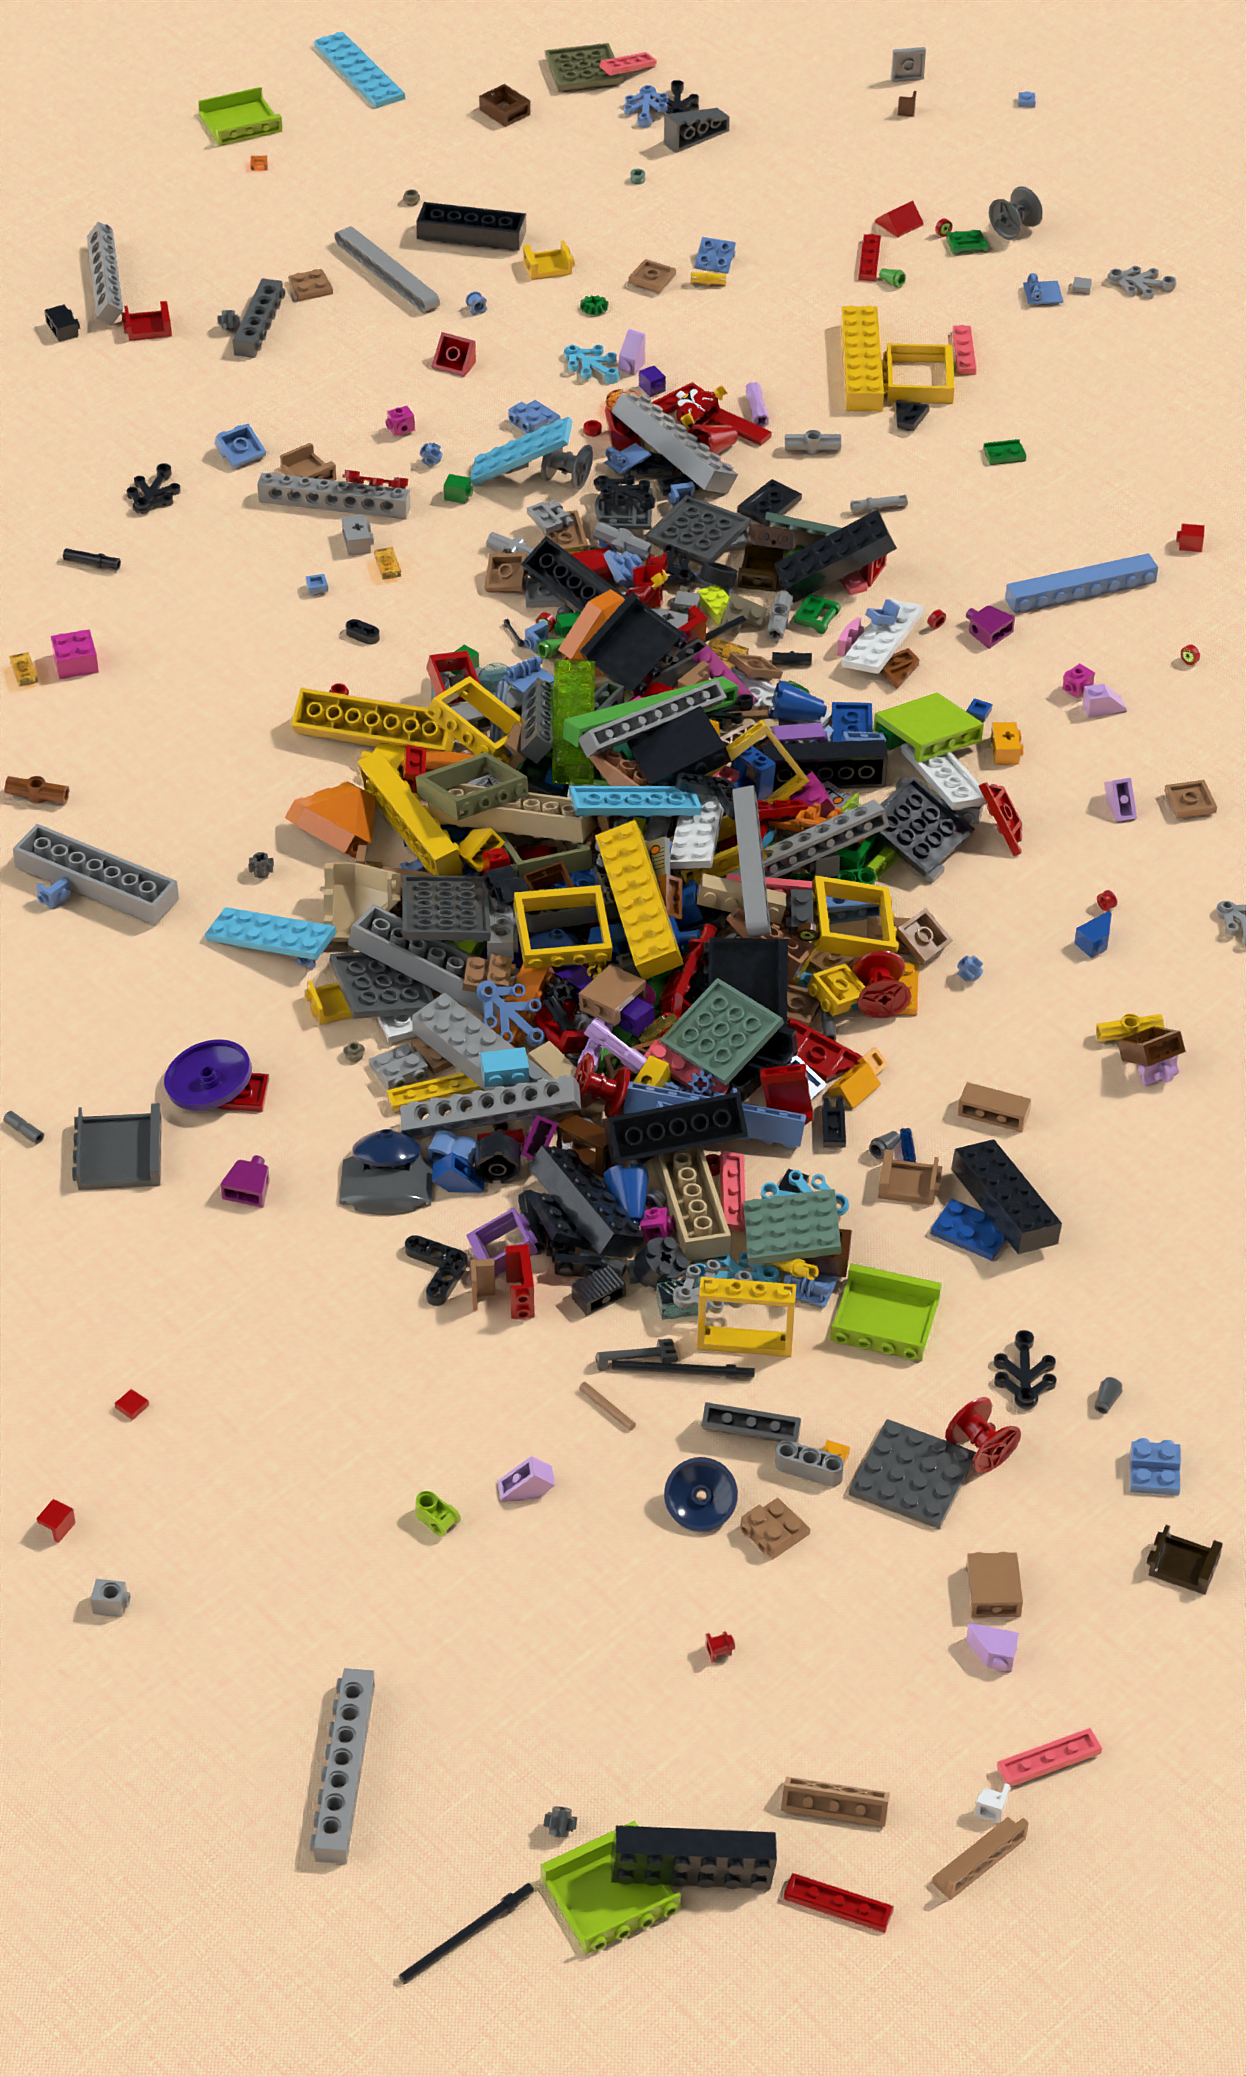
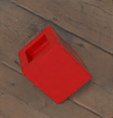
(643, 574)
(57, 1518)

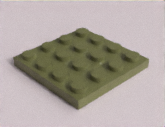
(579, 66)

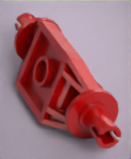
(677, 982)

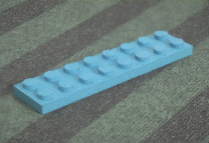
(359, 69)

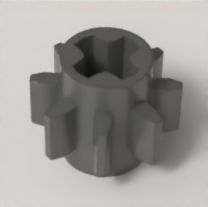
(228, 320)
(261, 865)
(560, 1821)

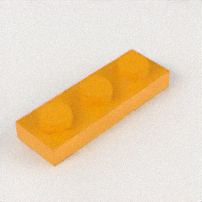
(910, 979)

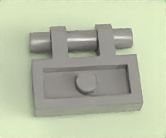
(549, 517)

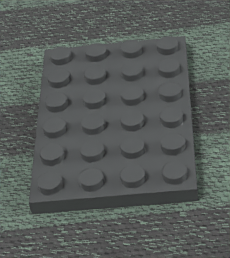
(445, 908)

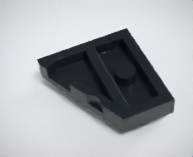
(910, 414)
(654, 466)

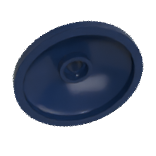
(553, 939)
(386, 1148)
(697, 1476)

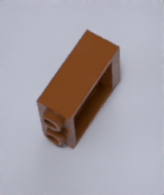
(671, 888)

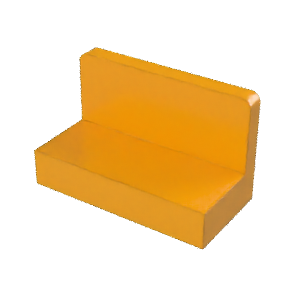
(855, 1084)

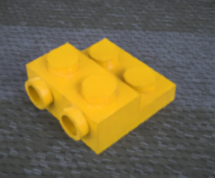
(836, 989)

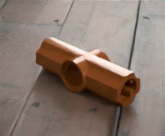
(37, 789)

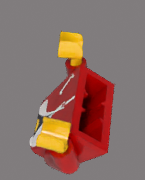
(698, 406)
(651, 595)

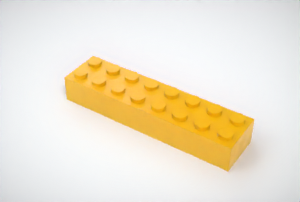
(862, 358)
(367, 721)
(409, 816)
(639, 900)

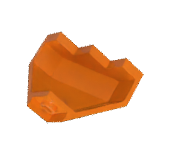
(588, 623)
(337, 816)

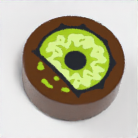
(807, 932)

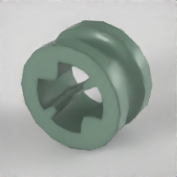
(637, 176)

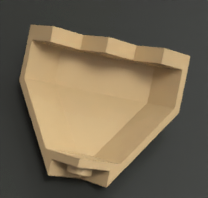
(353, 890)

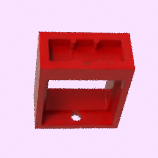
(441, 663)

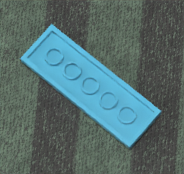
(521, 450)
(633, 801)
(270, 933)

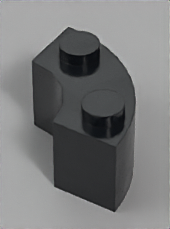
(503, 884)

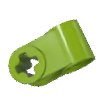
(438, 1515)

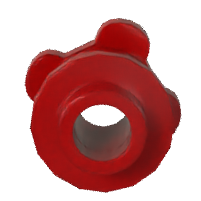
(655, 560)
(719, 1645)

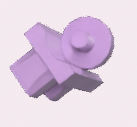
(1160, 1071)

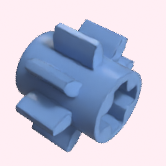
(431, 453)
(970, 968)
(698, 1088)

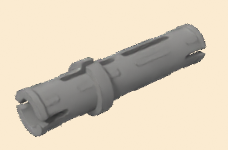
(870, 504)

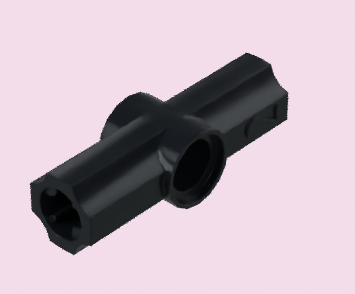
(536, 1225)

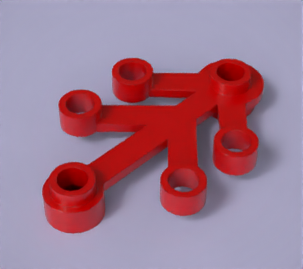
(354, 477)

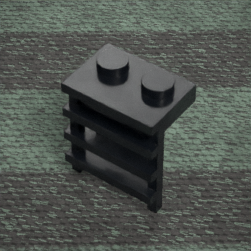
(779, 1047)

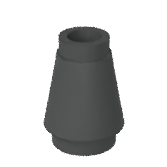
(886, 1141)
(1108, 1393)

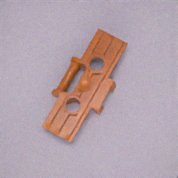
(805, 819)

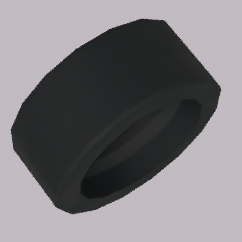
(718, 574)

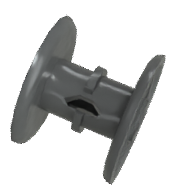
(1009, 216)
(577, 466)

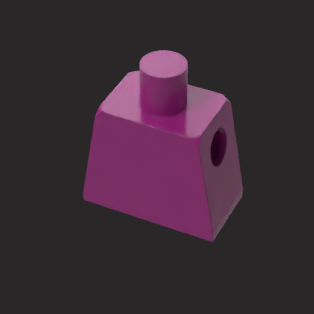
(990, 625)
(538, 1135)
(247, 1182)

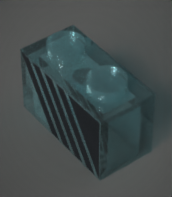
(665, 1301)

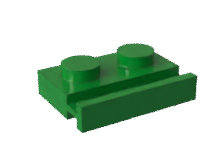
(1004, 452)

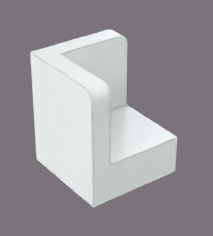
(991, 1804)

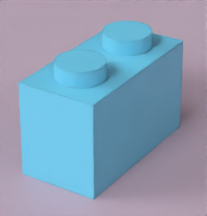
(504, 1067)

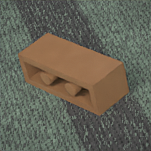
(994, 1107)

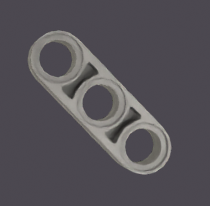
(809, 1463)

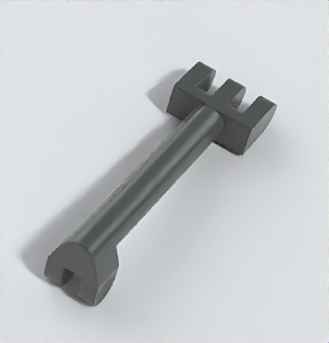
(664, 1349)

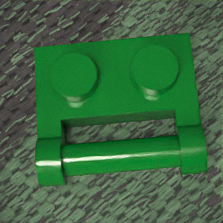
(966, 241)
(812, 609)

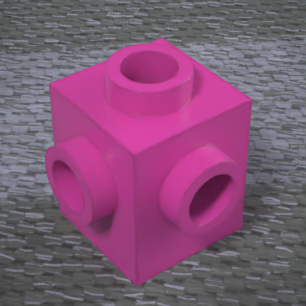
(400, 420)
(1076, 679)
(657, 1223)

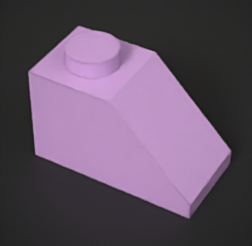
(632, 352)
(1102, 700)
(1121, 799)
(527, 1480)
(993, 1646)

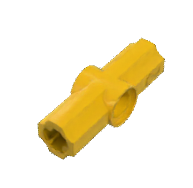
(1127, 1026)

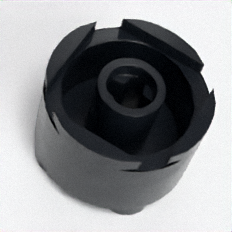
(497, 1158)
(659, 1262)

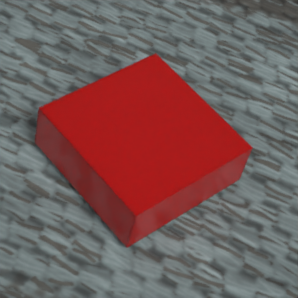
(131, 1404)

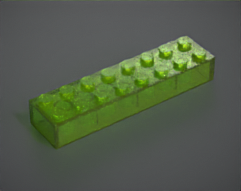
(572, 697)

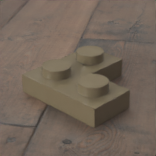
(740, 606)

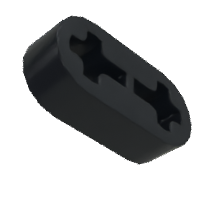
(362, 631)

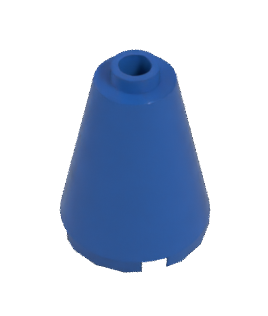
(795, 704)
(629, 1189)

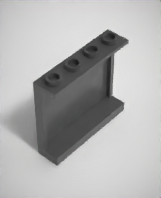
(117, 1150)

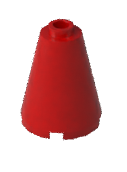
(715, 436)

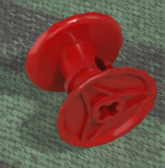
(883, 991)
(601, 1087)
(972, 1424)

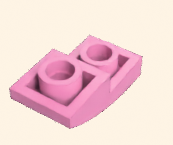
(849, 636)

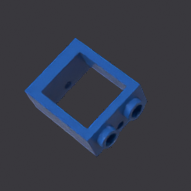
(759, 763)

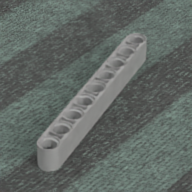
(387, 269)
(751, 862)

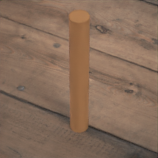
(607, 1406)

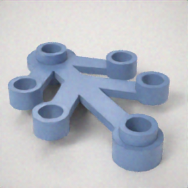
(647, 93)
(508, 1009)

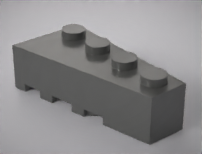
(693, 127)

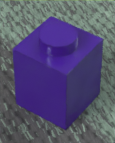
(652, 380)

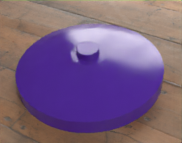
(208, 1075)

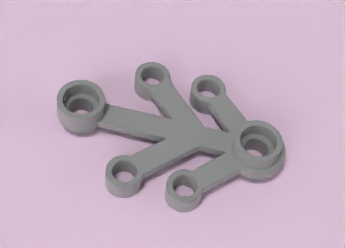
(1140, 280)
(1228, 910)
(686, 1296)

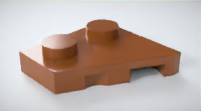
(900, 667)

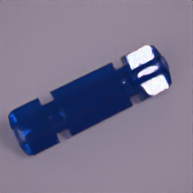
(907, 1145)

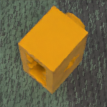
(1006, 743)

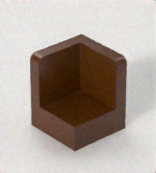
(907, 105)

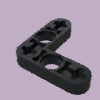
(709, 785)
(444, 1262)

